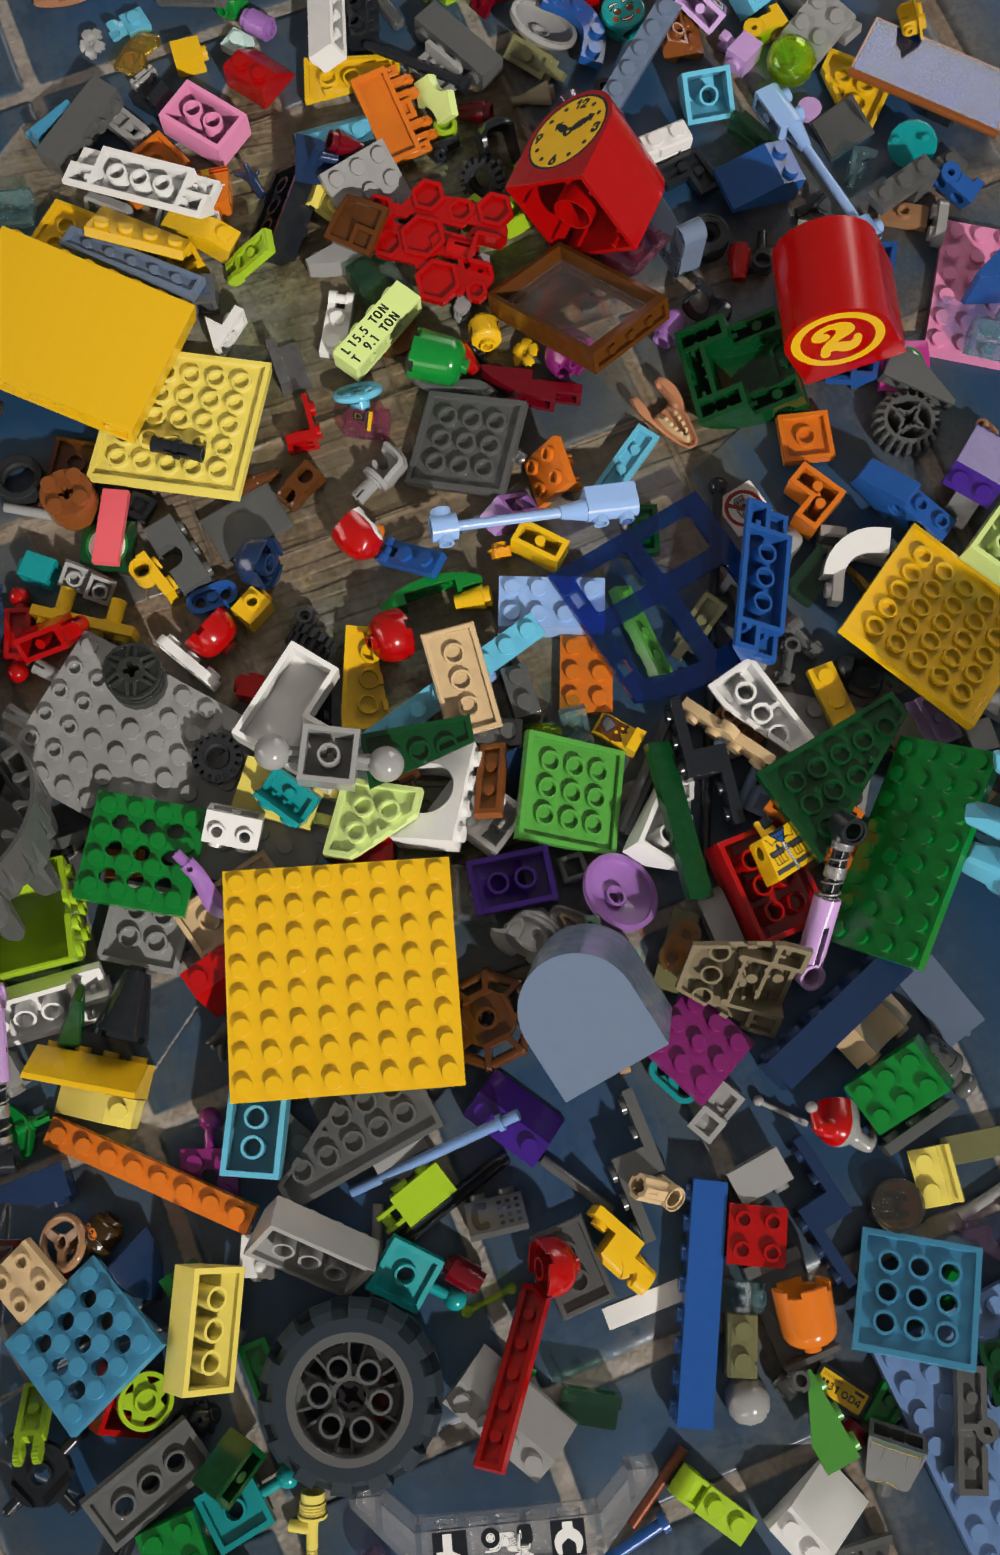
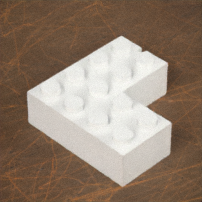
(288, 699)

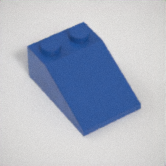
(760, 177)

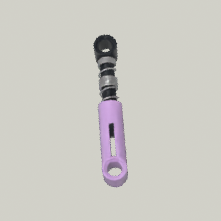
(826, 902)
(9, 1151)

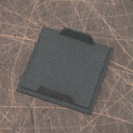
(841, 127)

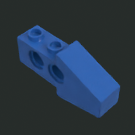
(901, 499)

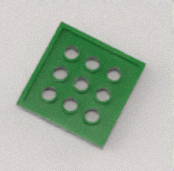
(103, 833)

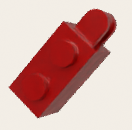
(50, 636)

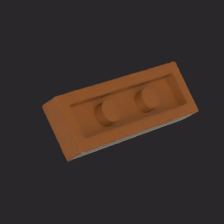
(491, 781)

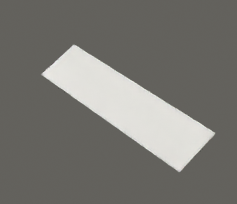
(642, 1305)

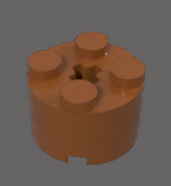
(69, 498)

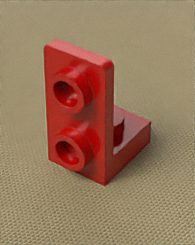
(305, 441)

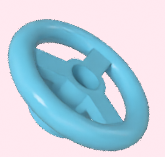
(357, 394)

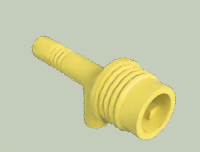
(311, 1511)

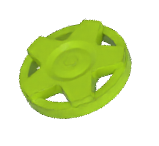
(144, 1402)

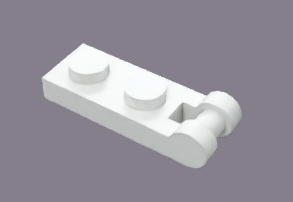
(337, 321)

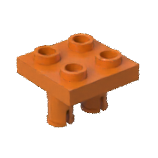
(551, 472)

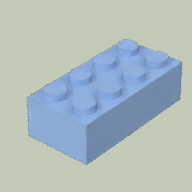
(537, 595)

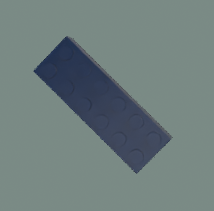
(831, 1021)

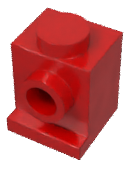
(247, 686)

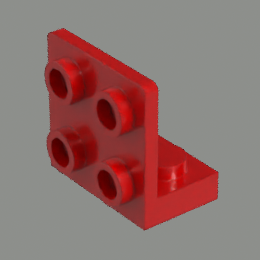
(755, 1235)

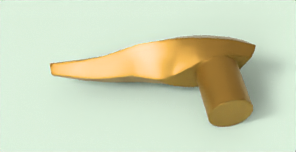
(858, 579)

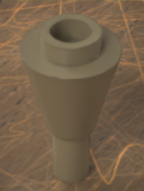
(538, 95)

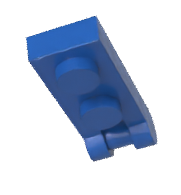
(411, 558)

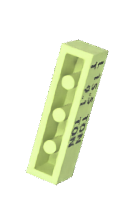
(377, 330)

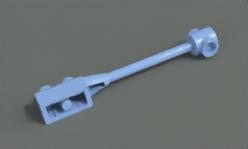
(779, 116)
(595, 505)

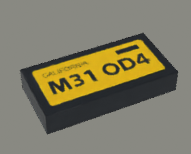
(844, 1391)

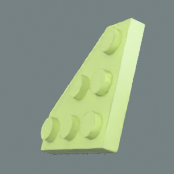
(369, 817)

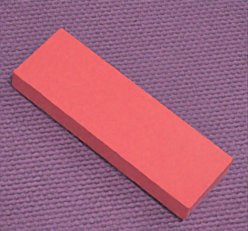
(111, 527)

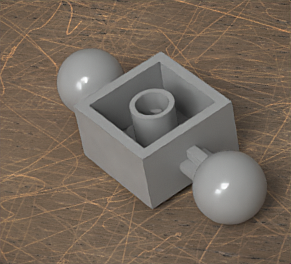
(274, 752)

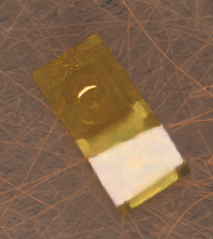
(134, 53)

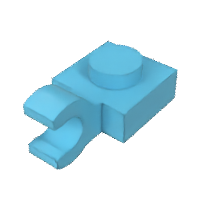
(129, 24)

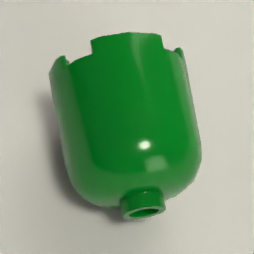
(437, 358)

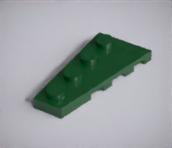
(420, 742)

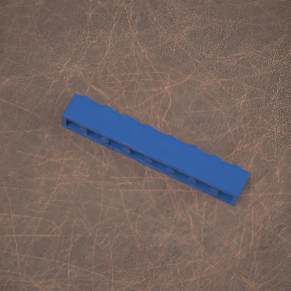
(699, 1304)

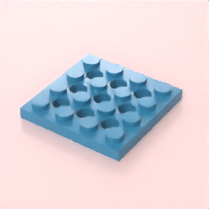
(897, 1342)
(122, 1367)

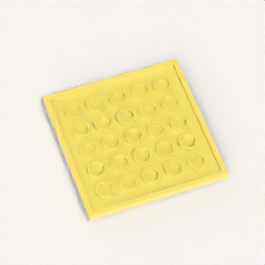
(206, 404)

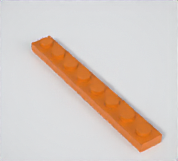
(151, 1175)

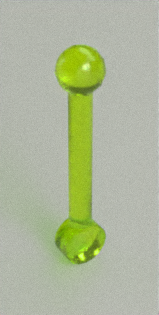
(467, 1310)

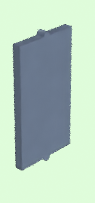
(941, 1002)

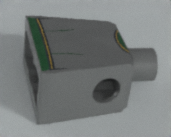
(893, 1456)

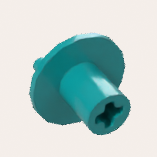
(910, 141)

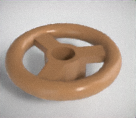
(66, 1244)

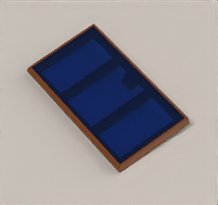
(930, 77)

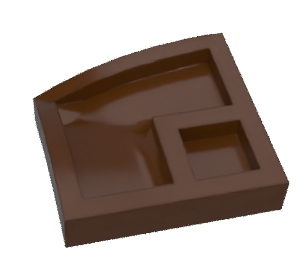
(357, 224)

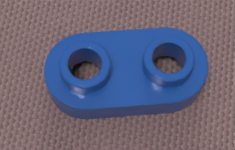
(212, 595)

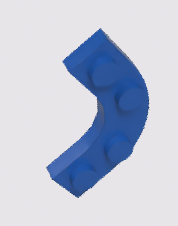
(588, 26)

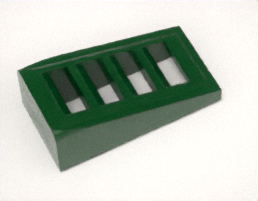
(74, 1021)

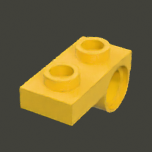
(154, 576)

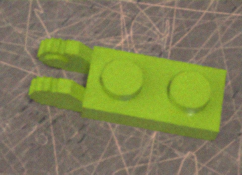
(250, 257)
(31, 1426)

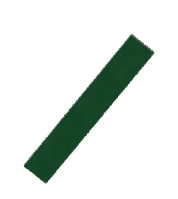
(678, 821)

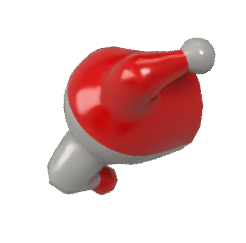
(838, 1124)

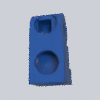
(957, 185)

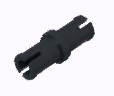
(177, 448)

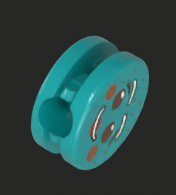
(622, 18)

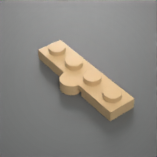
(728, 733)

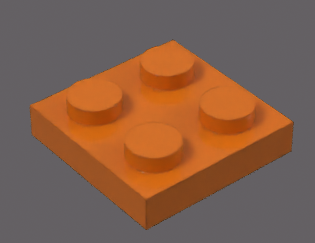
(805, 437)

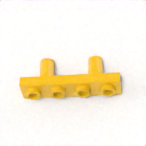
(108, 628)

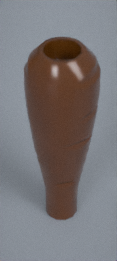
(255, 480)

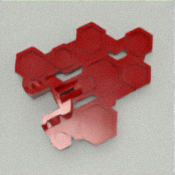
(425, 239)

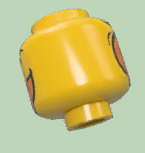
(485, 332)

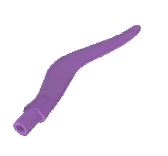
(207, 891)

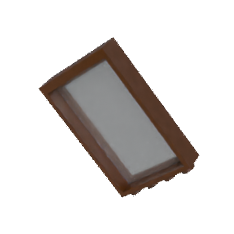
(578, 307)

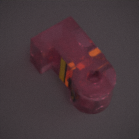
(367, 424)

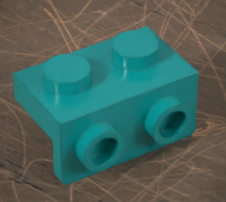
(287, 799)

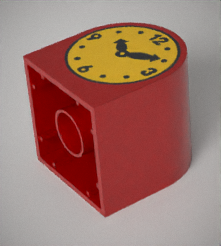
(587, 178)

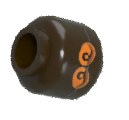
(103, 1233)

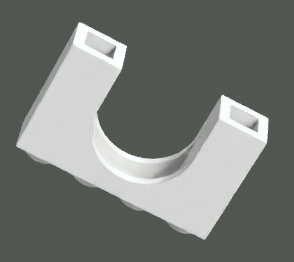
(446, 826)

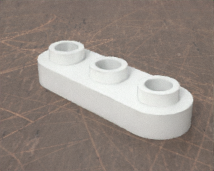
(189, 661)

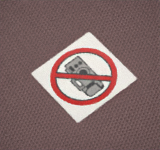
(735, 503)

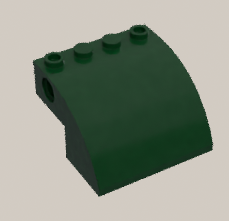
(739, 371)

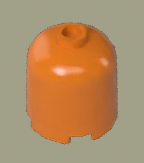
(806, 1312)

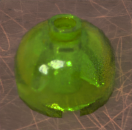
(791, 60)

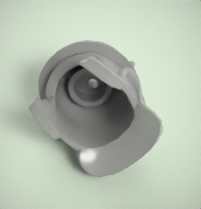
(525, 933)

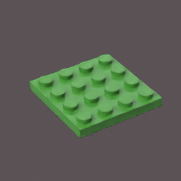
(569, 793)

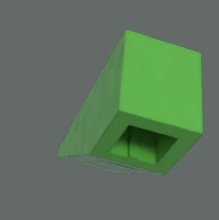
(828, 1436)

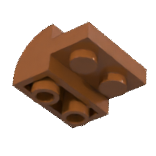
(683, 40)

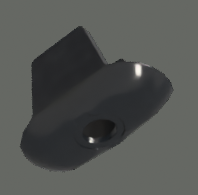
(506, 127)

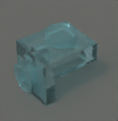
(575, 723)

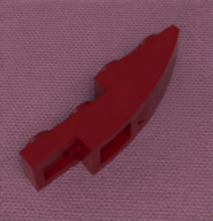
(540, 393)

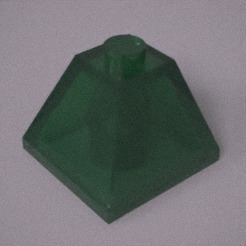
(371, 277)

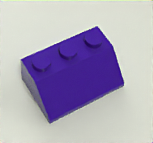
(526, 1137)

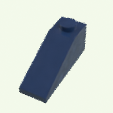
(43, 1187)

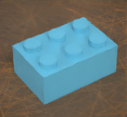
(255, 1139)

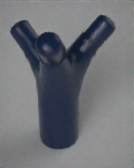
(252, 179)

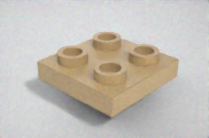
(28, 1280)

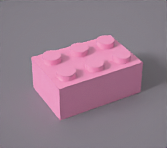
(205, 123)

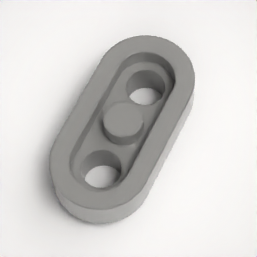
(939, 216)

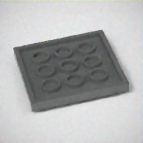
(466, 444)

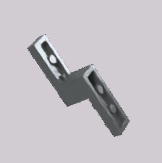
(912, 182)
(638, 1160)

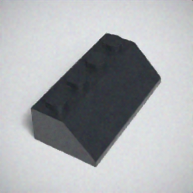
(285, 214)

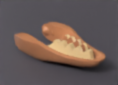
(673, 419)

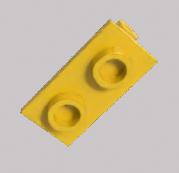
(911, 18)

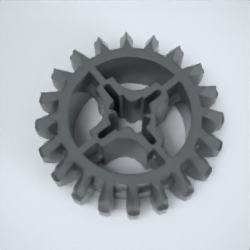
(917, 435)

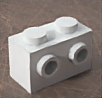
(233, 827)

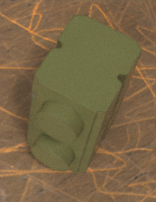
(740, 1345)

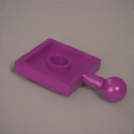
(197, 1160)

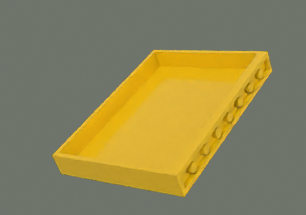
(84, 336)

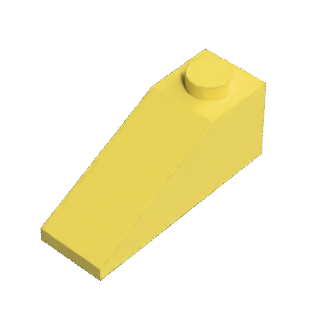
(100, 1107)

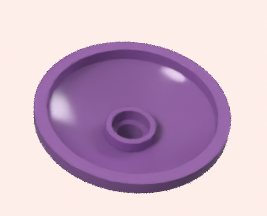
(620, 892)

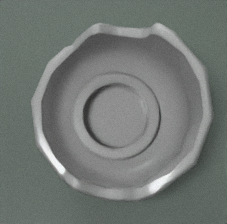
(747, 1401)

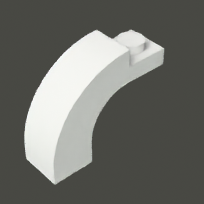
(860, 544)

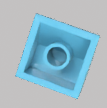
(706, 95)

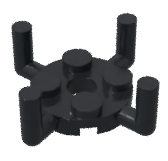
(61, 1470)

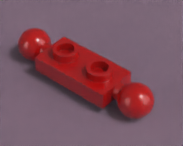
(15, 622)

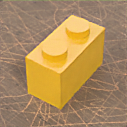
(539, 546)

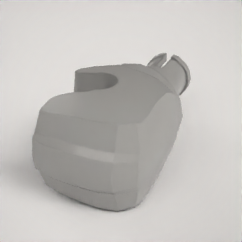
(382, 479)

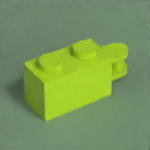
(417, 1196)

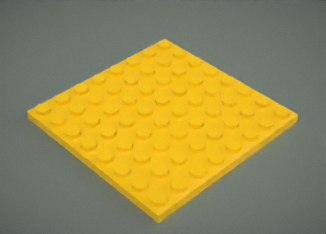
(341, 980)

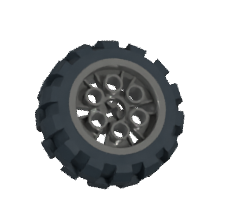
(415, 1406)

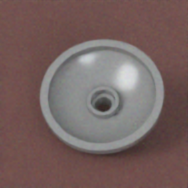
(542, 27)

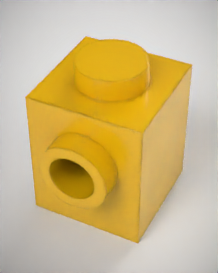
(189, 56)
(253, 608)

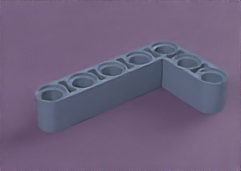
(687, 240)

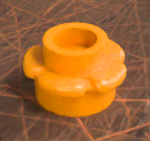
(500, 551)

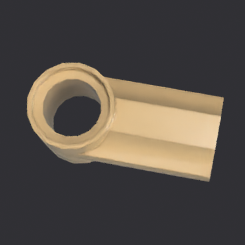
(657, 1190)

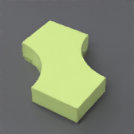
(439, 101)

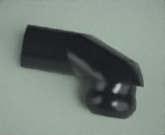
(442, 148)

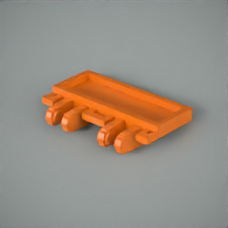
(392, 111)

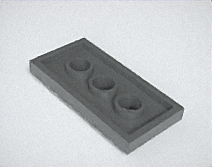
(126, 1481)

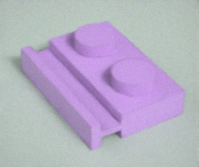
(933, 722)

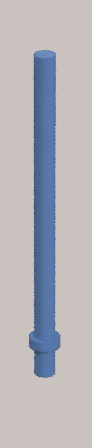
(499, 1123)

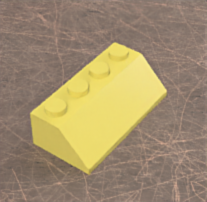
(203, 1329)

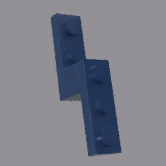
(821, 1211)

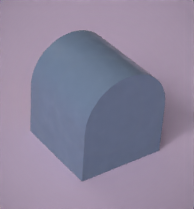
(591, 1008)

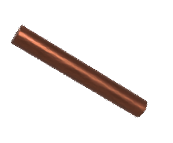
(658, 1486)

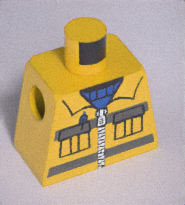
(778, 851)

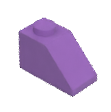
(509, 504)

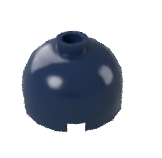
(258, 562)

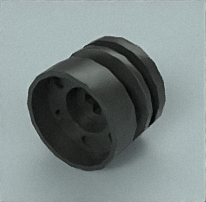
(149, 681)

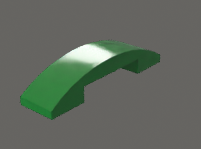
(427, 586)

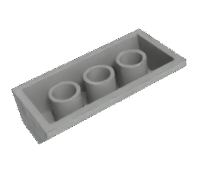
(313, 1247)
(542, 1423)

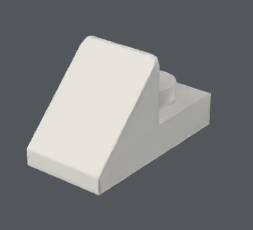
(225, 335)

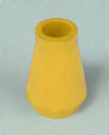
(475, 598)

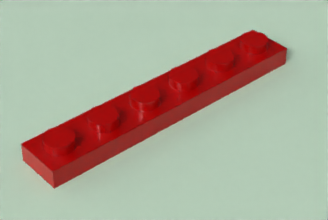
(512, 1382)

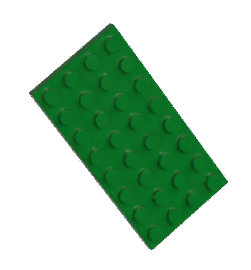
(912, 851)

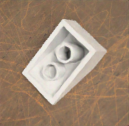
(816, 1513)

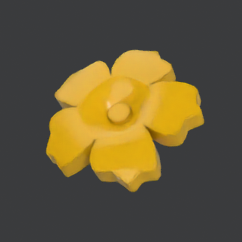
(524, 352)

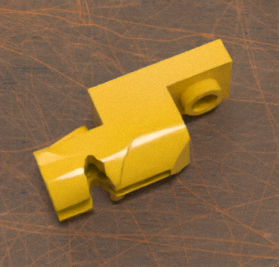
(621, 1250)

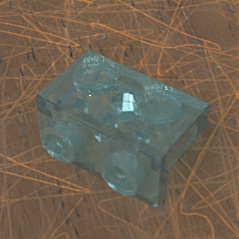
(17, 208)

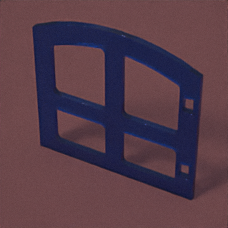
(658, 590)

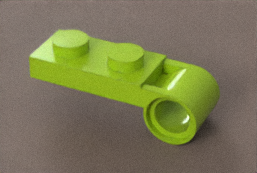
(711, 1504)

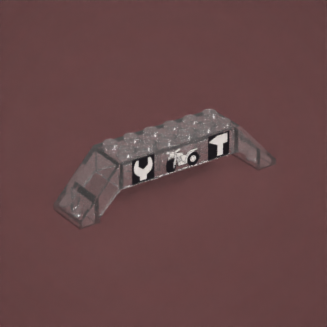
(533, 1529)

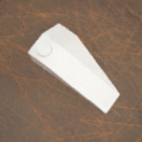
(758, 703)
(649, 839)

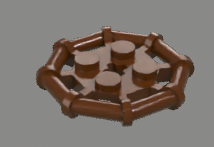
(502, 1025)

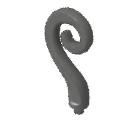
(463, 386)

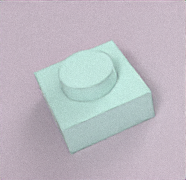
(236, 40)

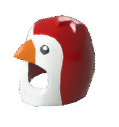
(358, 535)

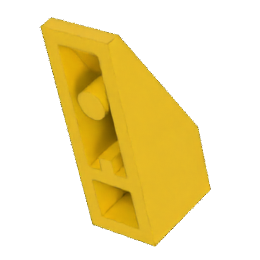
(206, 234)

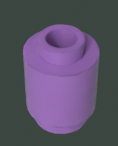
(258, 24)
(664, 333)

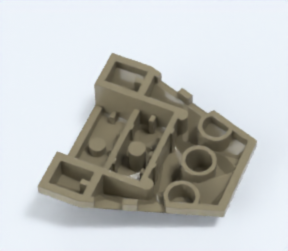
(743, 979)

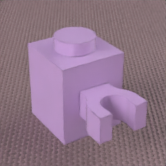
(740, 52)

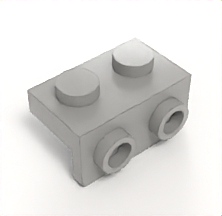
(436, 56)

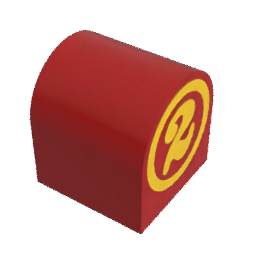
(835, 297)

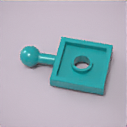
(413, 1291)
(257, 1513)

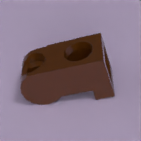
(301, 486)

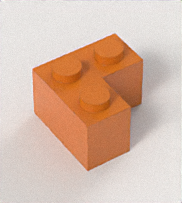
(815, 495)

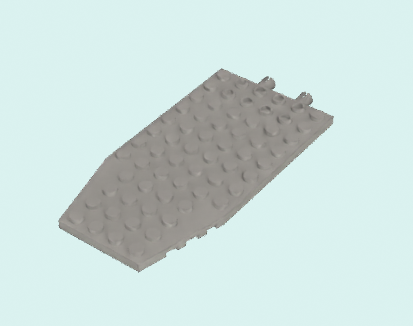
(93, 743)

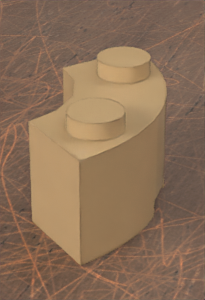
(870, 1036)

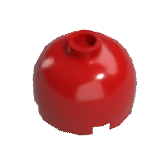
(214, 635)
(390, 637)
(553, 1267)

